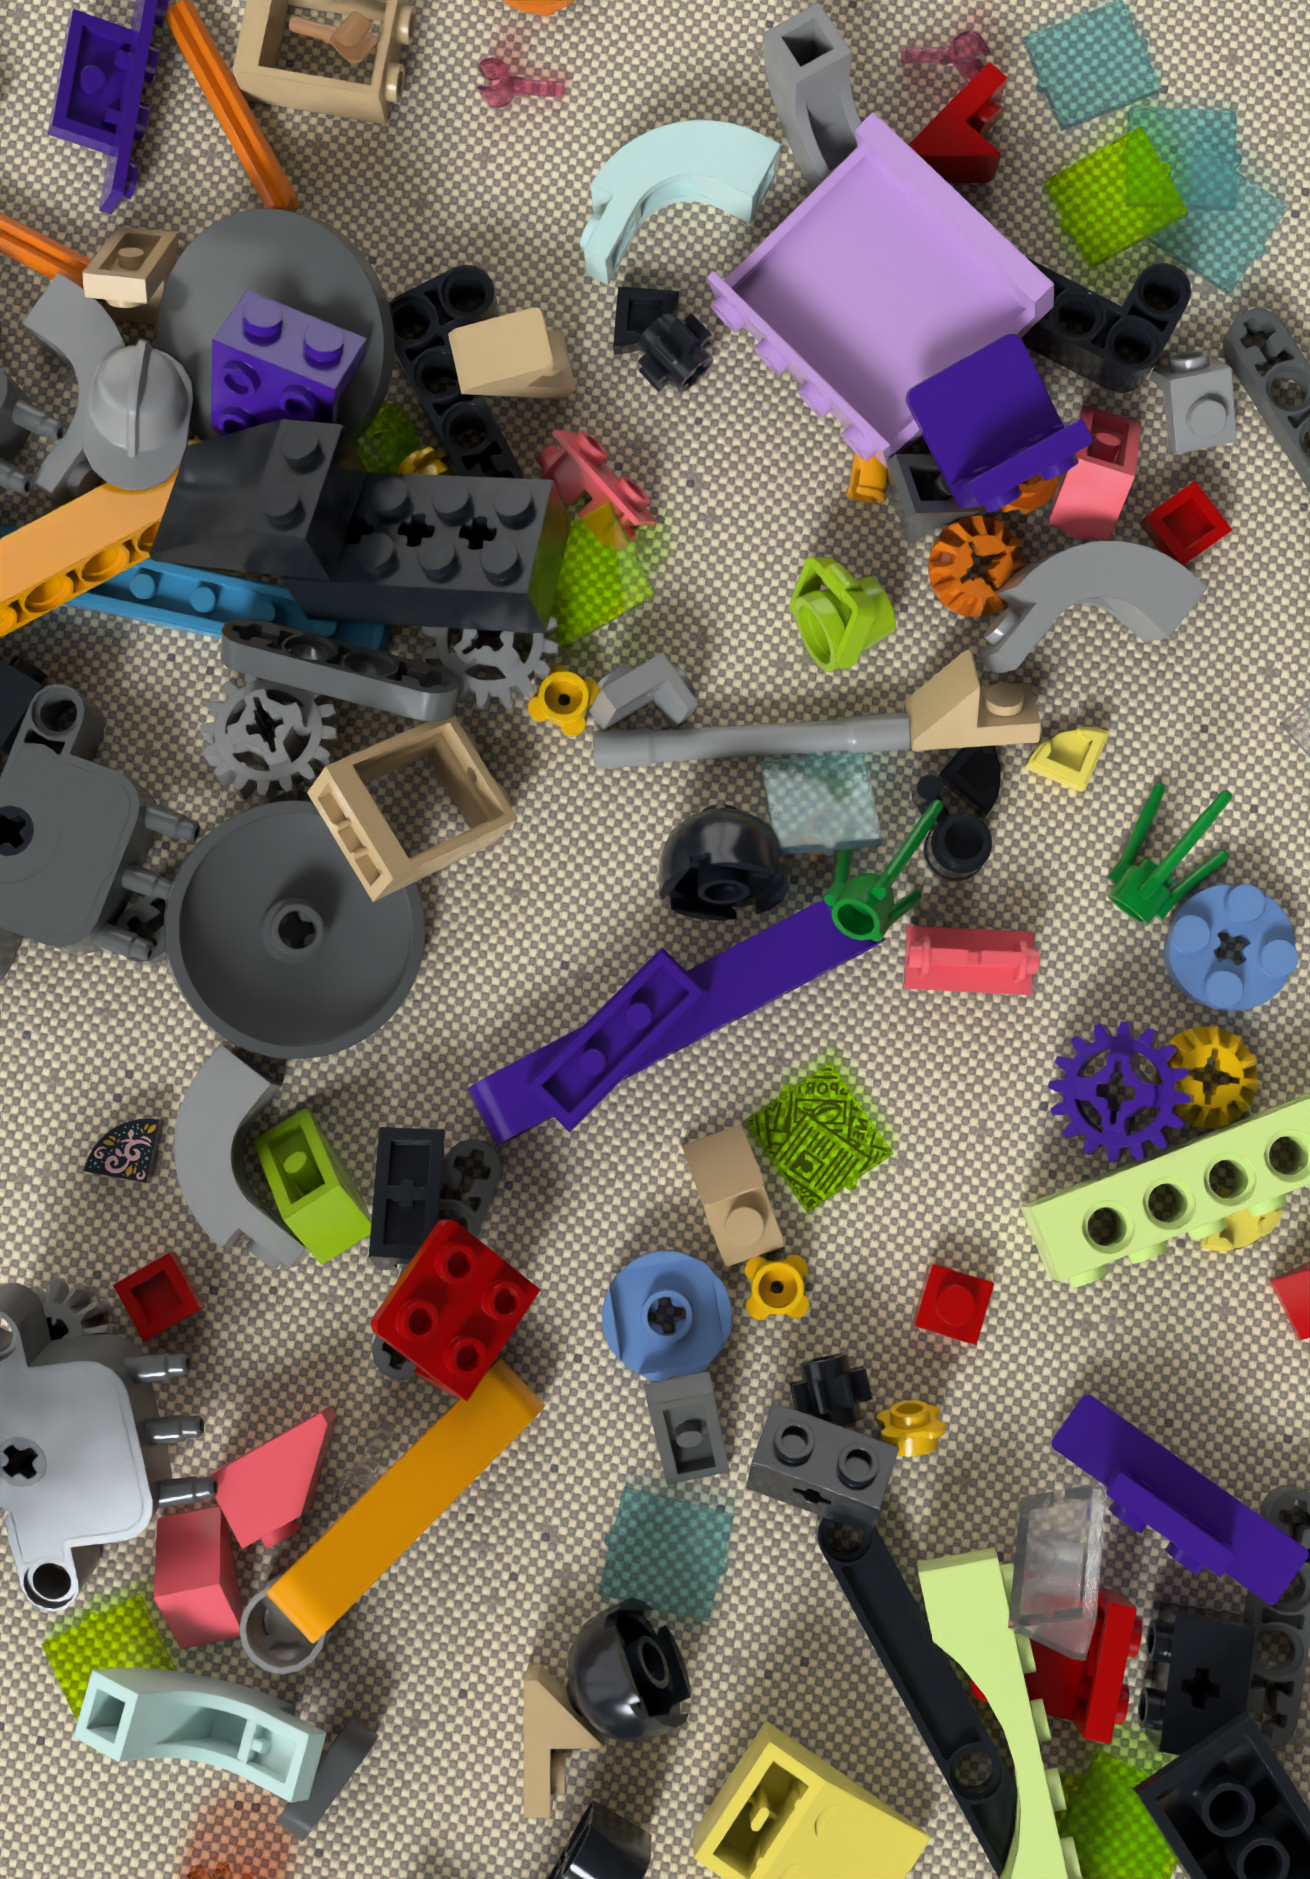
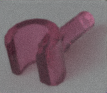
(961, 53)
(511, 86)

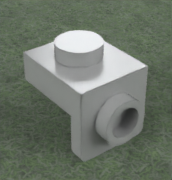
(1197, 401)
(628, 690)

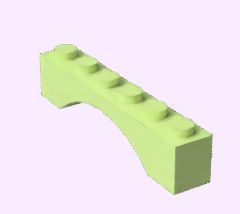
(969, 1618)

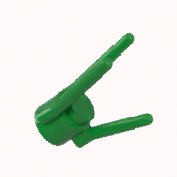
(1144, 888)
(866, 904)

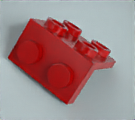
(453, 1309)
(1093, 1689)

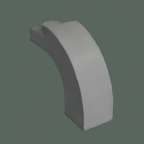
(812, 91)
(82, 337)
(1124, 578)
(210, 1158)

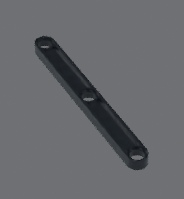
(925, 1685)

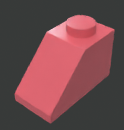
(1096, 488)
(275, 1481)

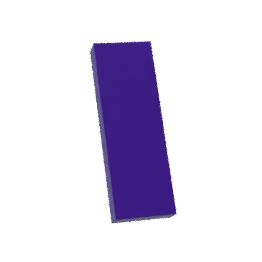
(615, 1039)

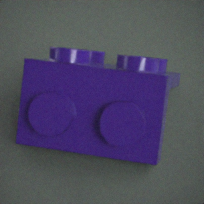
(278, 366)
(994, 425)

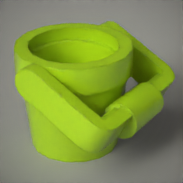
(840, 619)

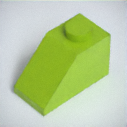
(312, 1187)

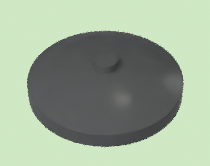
(292, 263)
(283, 938)

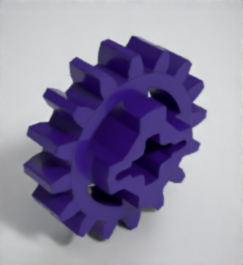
(1115, 1121)

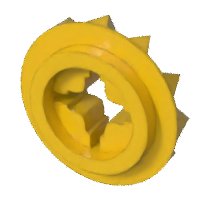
(1231, 1058)

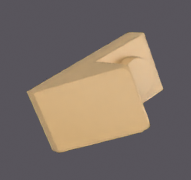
(132, 273)
(512, 357)
(960, 713)
(733, 1195)
(548, 1726)

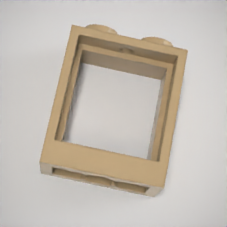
(259, 50)
(365, 833)

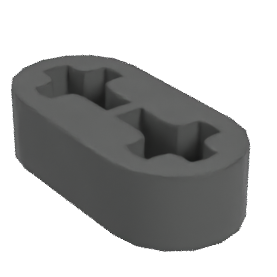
(332, 1774)

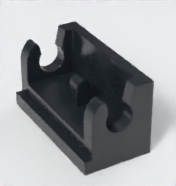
(405, 1193)

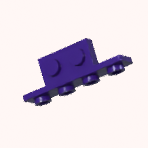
(102, 91)
(1179, 1502)

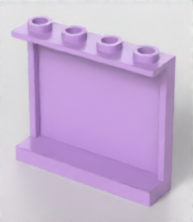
(879, 290)

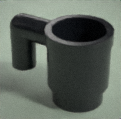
(956, 842)

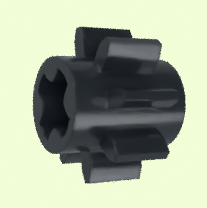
(675, 352)
(831, 1389)

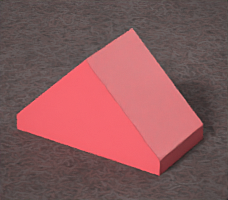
(197, 1577)

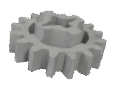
(472, 658)
(242, 737)

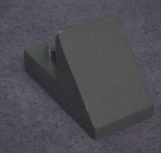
(923, 496)
(687, 1427)

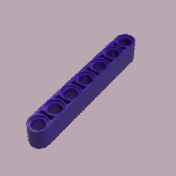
(736, 986)

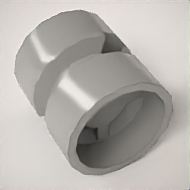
(273, 1639)

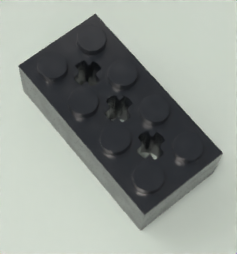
(445, 555)

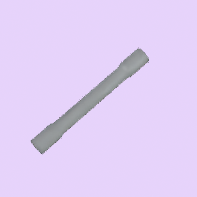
(851, 734)

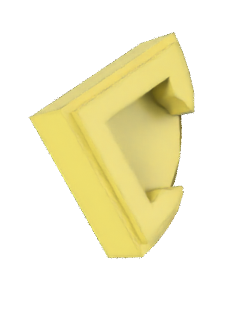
(1069, 756)
(1241, 1228)

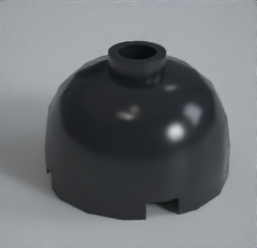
(722, 863)
(627, 1675)

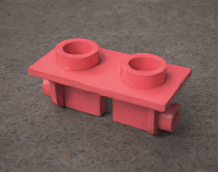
(582, 468)
(970, 960)

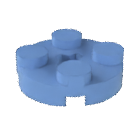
(1266, 957)
(696, 1337)

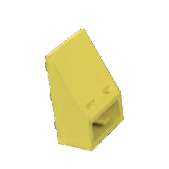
(801, 1819)

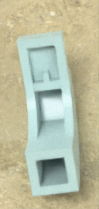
(672, 165)
(201, 1720)

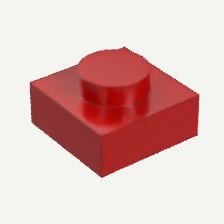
(1186, 525)
(159, 1296)
(953, 1304)

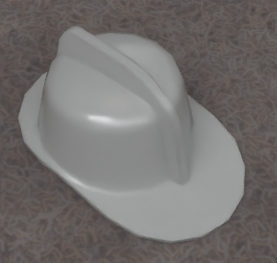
(137, 417)

